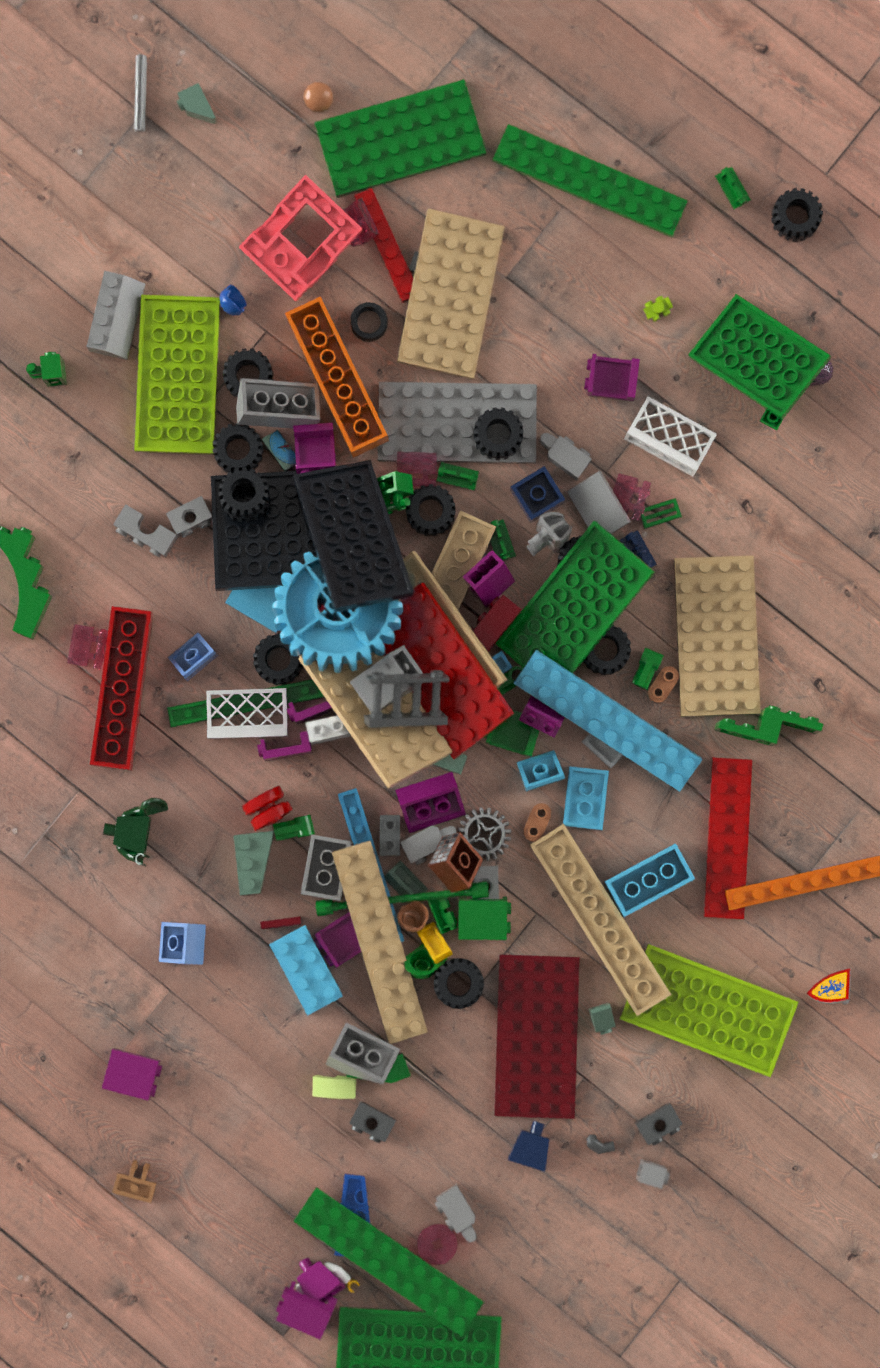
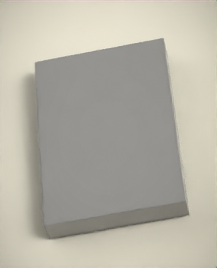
(599, 503)

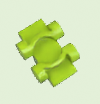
(661, 305)

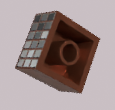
(455, 862)

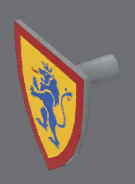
(832, 988)

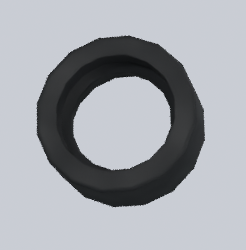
(368, 306)

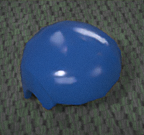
(232, 301)

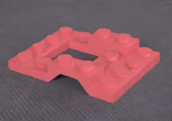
(281, 258)

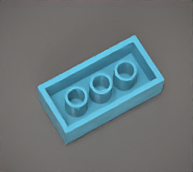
(649, 880)
(306, 970)

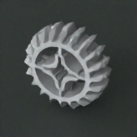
(500, 826)

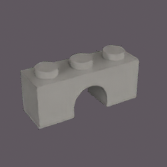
(129, 524)

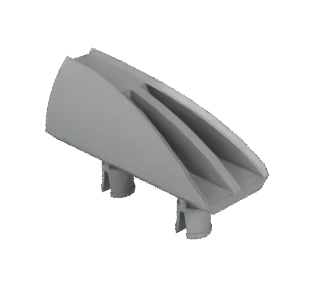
(551, 531)

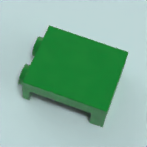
(514, 736)
(483, 919)

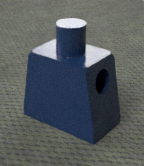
(531, 1148)

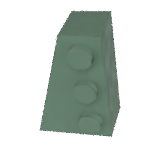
(252, 859)

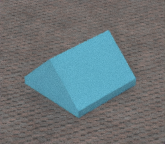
(540, 770)

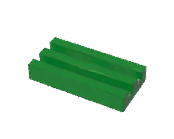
(676, 508)

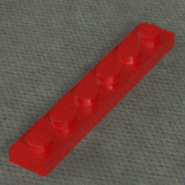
(388, 246)

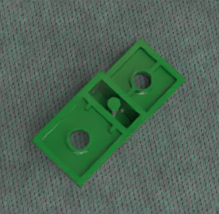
(769, 725)

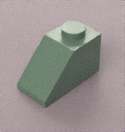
(196, 104)
(602, 1018)

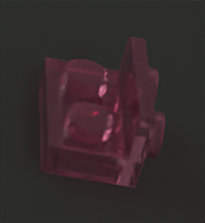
(361, 215)

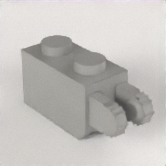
(566, 455)
(424, 843)
(458, 1212)

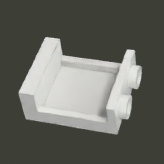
(326, 730)

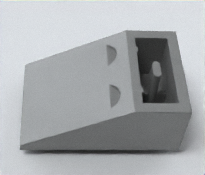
(394, 663)

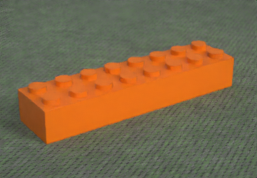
(337, 377)

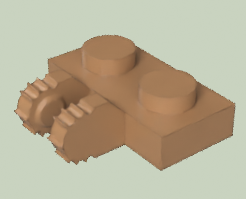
(133, 1186)

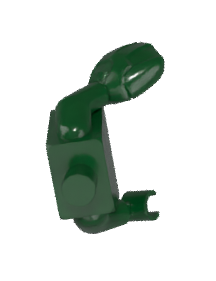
(133, 829)

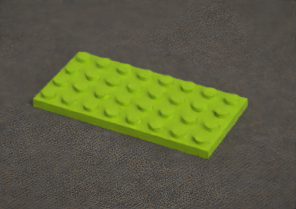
(177, 374)
(716, 1013)

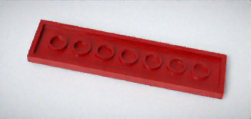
(727, 834)

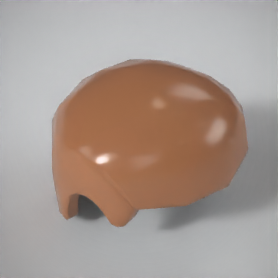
(318, 97)
(413, 916)

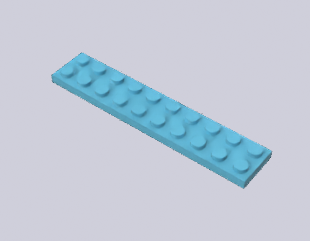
(607, 720)

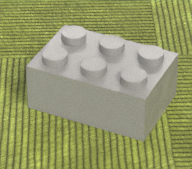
(320, 871)

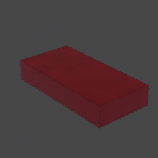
(281, 922)

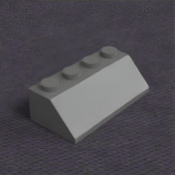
(115, 315)
(277, 403)

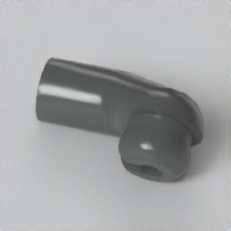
(599, 1147)

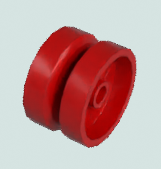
(267, 807)

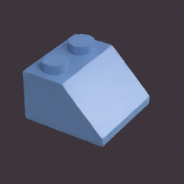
(182, 943)

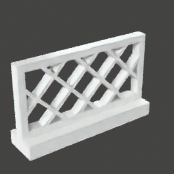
(662, 450)
(247, 731)

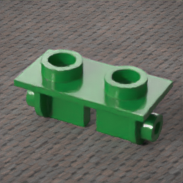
(732, 187)
(457, 476)
(501, 541)
(444, 920)

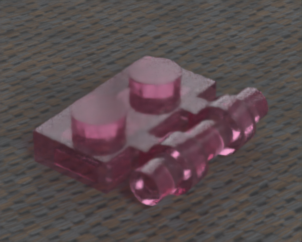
(418, 463)
(624, 491)
(81, 646)

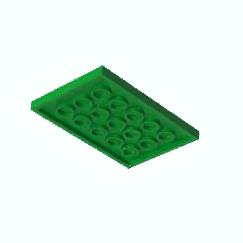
(759, 356)

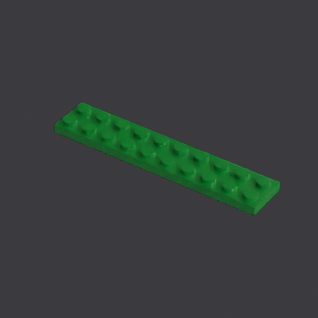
(590, 180)
(389, 1261)

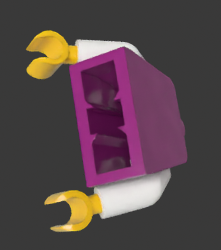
(322, 1280)

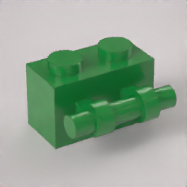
(51, 370)
(394, 488)

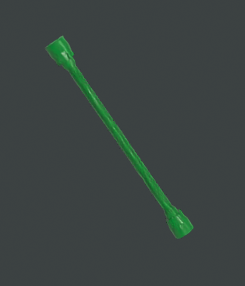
(476, 890)

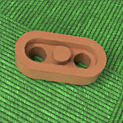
(663, 684)
(537, 822)

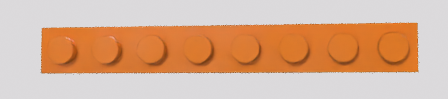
(803, 883)

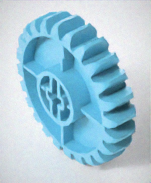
(329, 634)

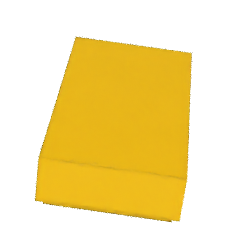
(434, 943)

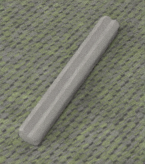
(140, 93)

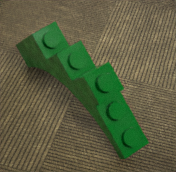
(32, 601)

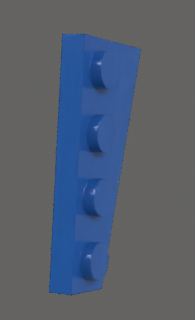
(355, 1197)

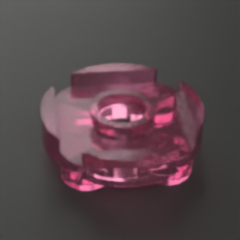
(432, 1233)

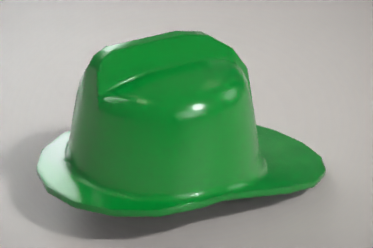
(421, 964)

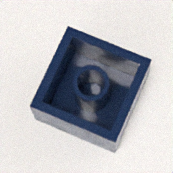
(537, 494)

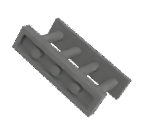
(415, 717)

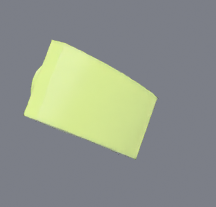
(334, 1087)

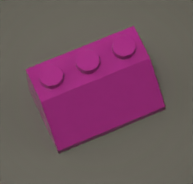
(430, 802)

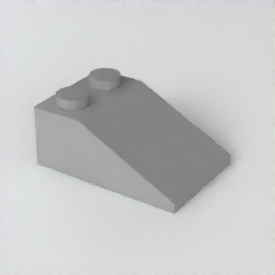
(362, 1055)

